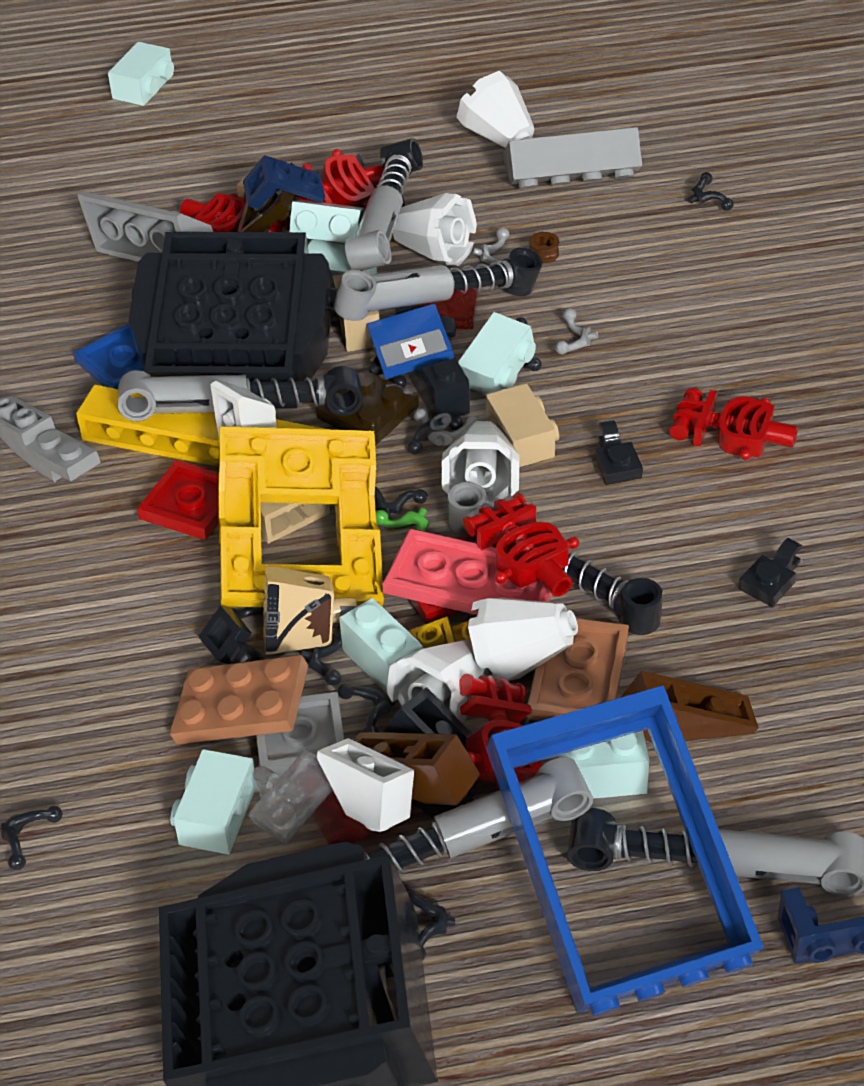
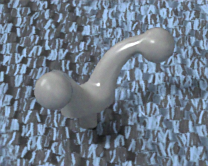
(486, 250)
(583, 332)
(442, 437)

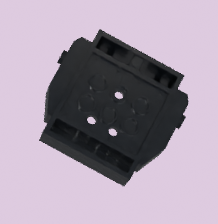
(230, 290)
(296, 1025)

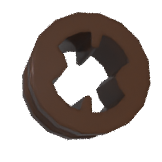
(545, 245)

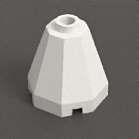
(496, 110)
(438, 228)
(483, 458)
(519, 634)
(438, 670)

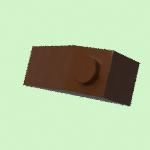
(700, 709)
(439, 763)

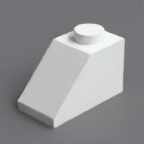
(241, 407)
(368, 784)

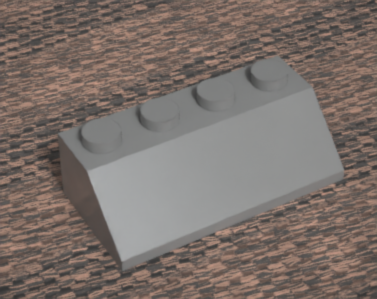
(572, 157)
(132, 228)

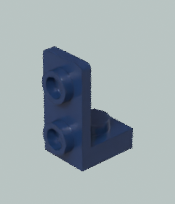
(277, 174)
(813, 941)

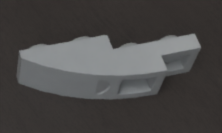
(40, 444)

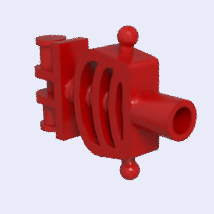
(346, 180)
(222, 213)
(744, 415)
(524, 547)
(504, 709)

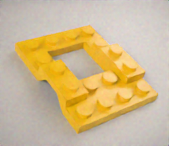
(303, 469)

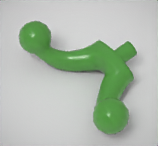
(406, 520)

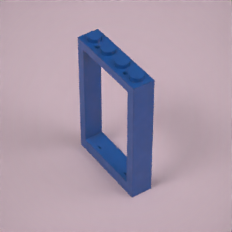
(597, 725)

